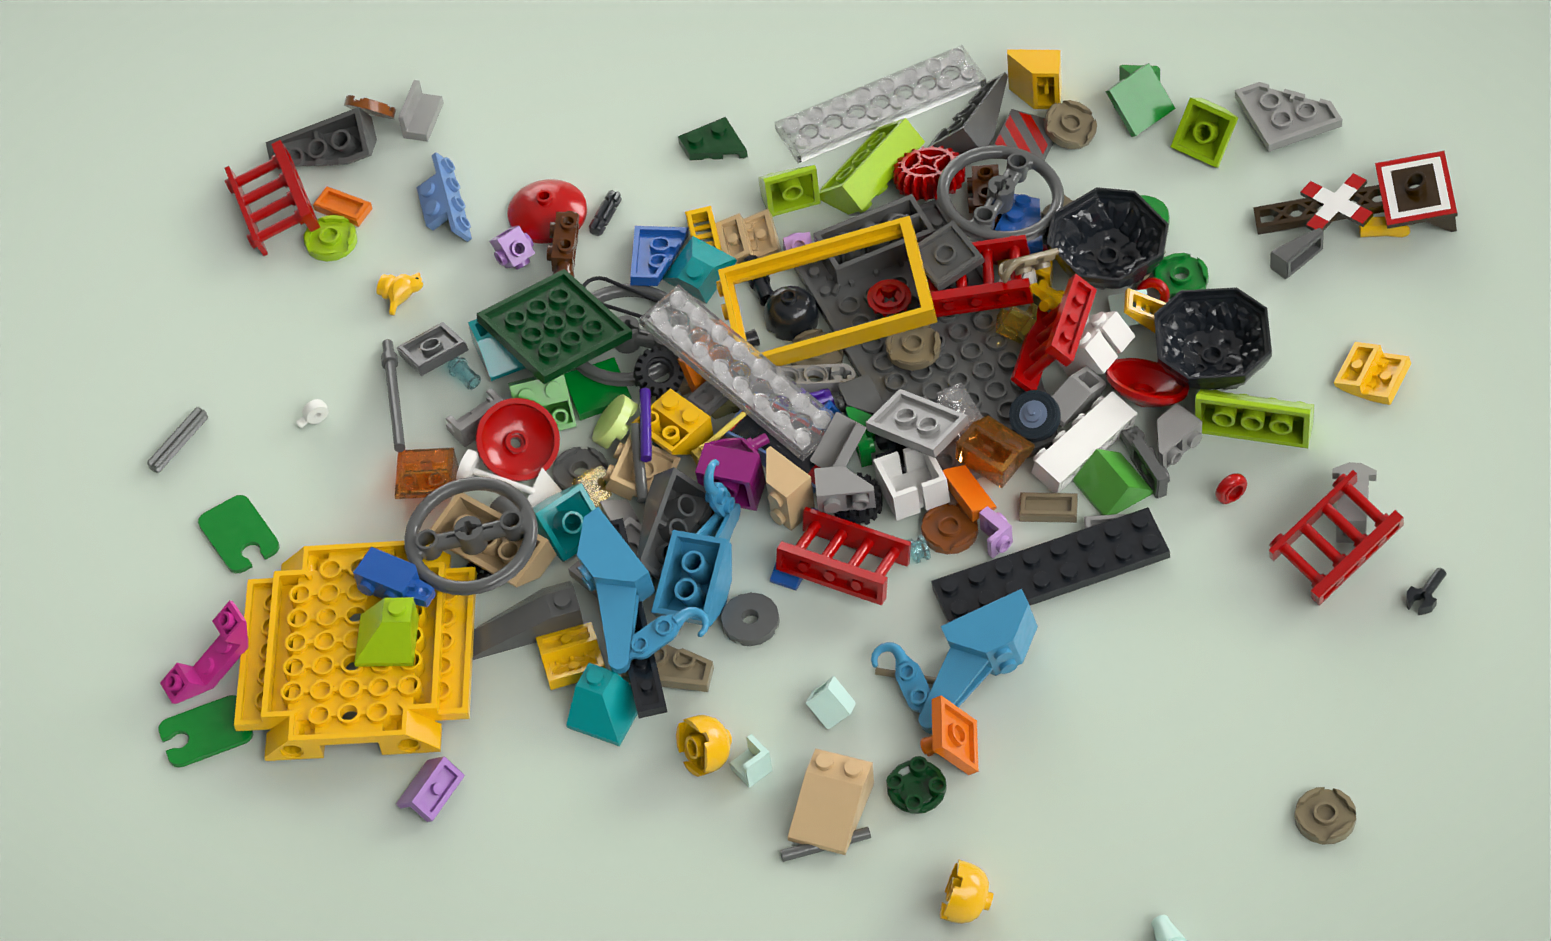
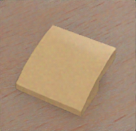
(748, 236)

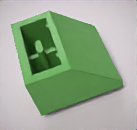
(551, 396)

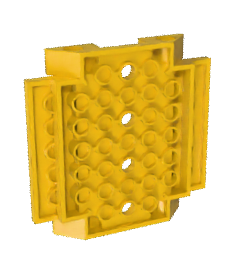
(303, 641)

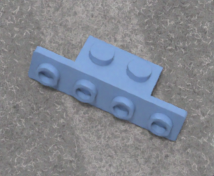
(442, 199)

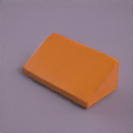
(967, 491)

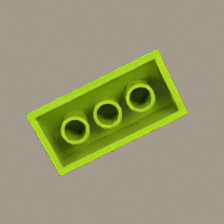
(870, 167)
(1255, 418)

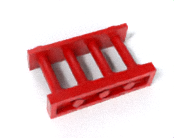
(296, 196)
(989, 294)
(1054, 334)
(1343, 564)
(838, 574)

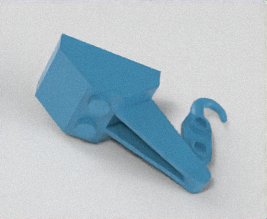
(700, 564)
(622, 582)
(980, 644)

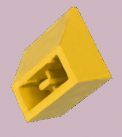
(1035, 76)
(678, 424)

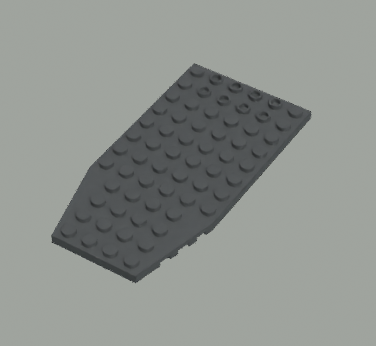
(969, 341)

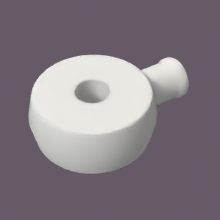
(313, 413)

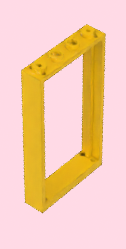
(819, 251)

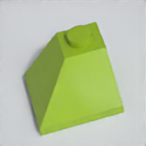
(1204, 131)
(790, 189)
(388, 633)

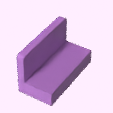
(431, 788)

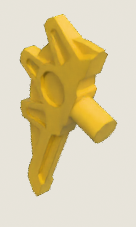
(1049, 297)

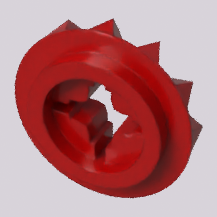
(889, 288)

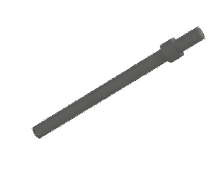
(389, 363)

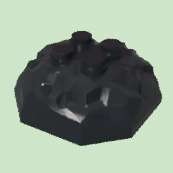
(1108, 238)
(1212, 338)

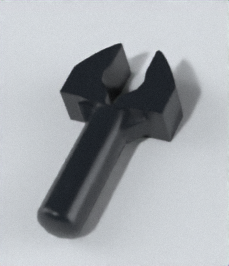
(1414, 594)

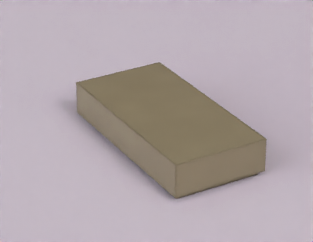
(1048, 507)

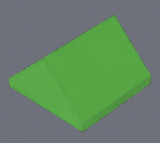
(1111, 482)

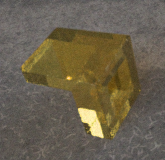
(1016, 322)
(594, 484)

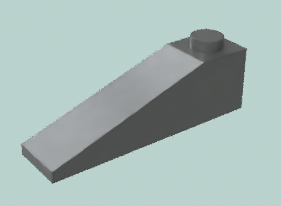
(976, 122)
(331, 141)
(670, 505)
(537, 615)

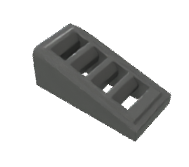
(1296, 253)

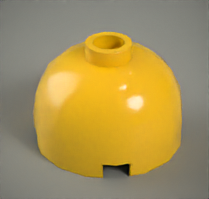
(704, 744)
(966, 893)

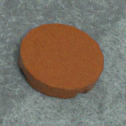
(370, 107)
(948, 529)

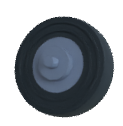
(1035, 415)

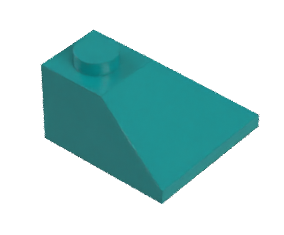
(698, 269)
(562, 518)
(602, 705)

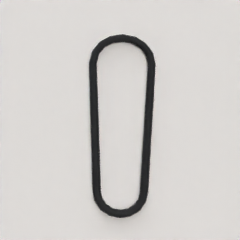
(624, 287)

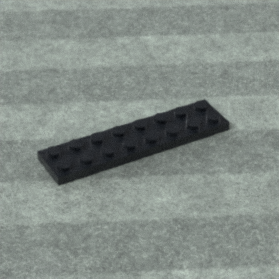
(1056, 565)

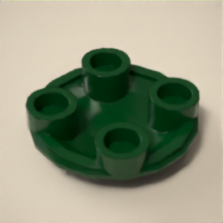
(916, 786)

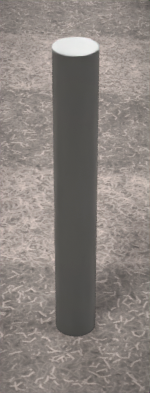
(639, 466)
(807, 849)

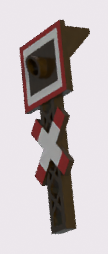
(1402, 205)

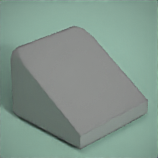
(617, 509)

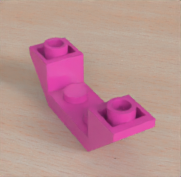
(188, 681)

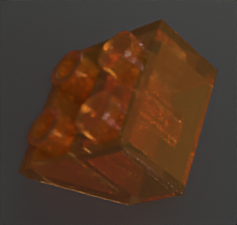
(992, 450)
(424, 471)

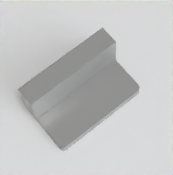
(419, 113)
(838, 442)

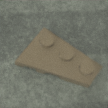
(682, 669)

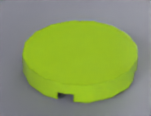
(331, 241)

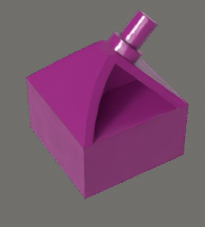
(738, 468)

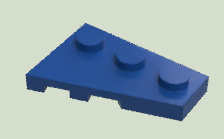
(1022, 215)
(654, 252)

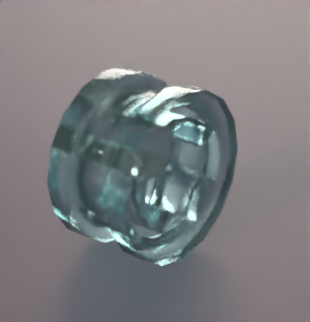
(919, 549)

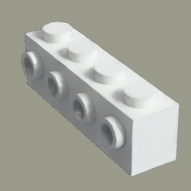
(1089, 432)

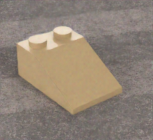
(831, 801)

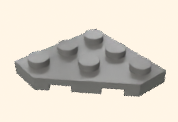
(1286, 115)

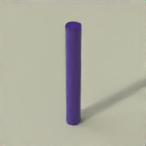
(645, 425)

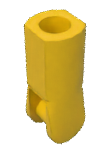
(1377, 227)

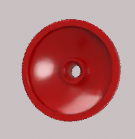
(537, 205)
(1144, 383)
(528, 424)

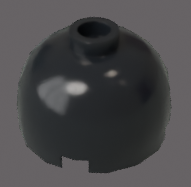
(790, 312)

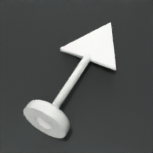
(542, 489)

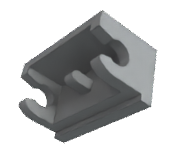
(465, 427)

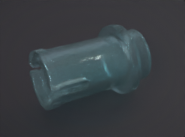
(459, 368)

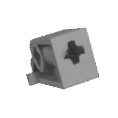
(1346, 505)

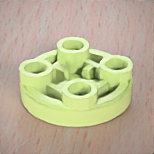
(613, 421)

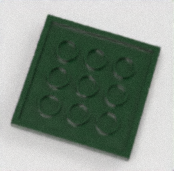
(554, 326)

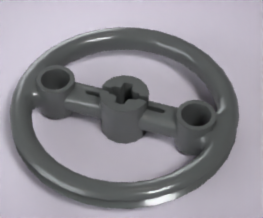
(999, 192)
(639, 338)
(471, 535)

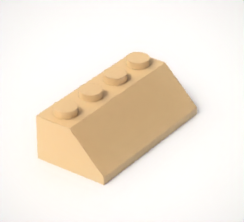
(498, 551)

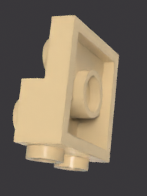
(622, 477)

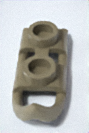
(1023, 264)

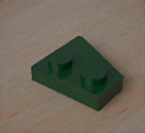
(712, 141)

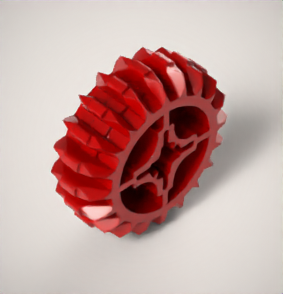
(920, 171)

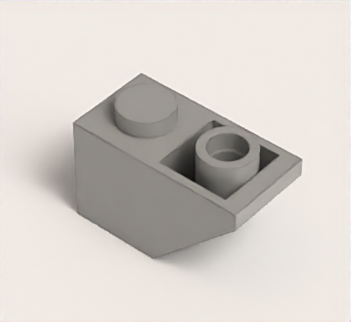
(1078, 394)
(1177, 433)
(842, 490)

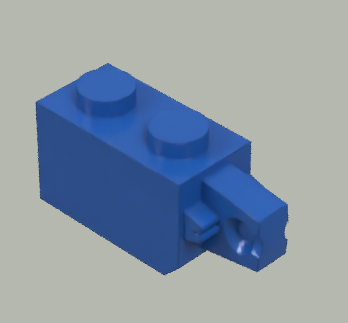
(391, 577)

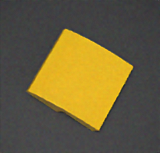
(1372, 373)
(568, 654)

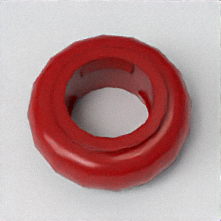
(1157, 284)
(1231, 488)

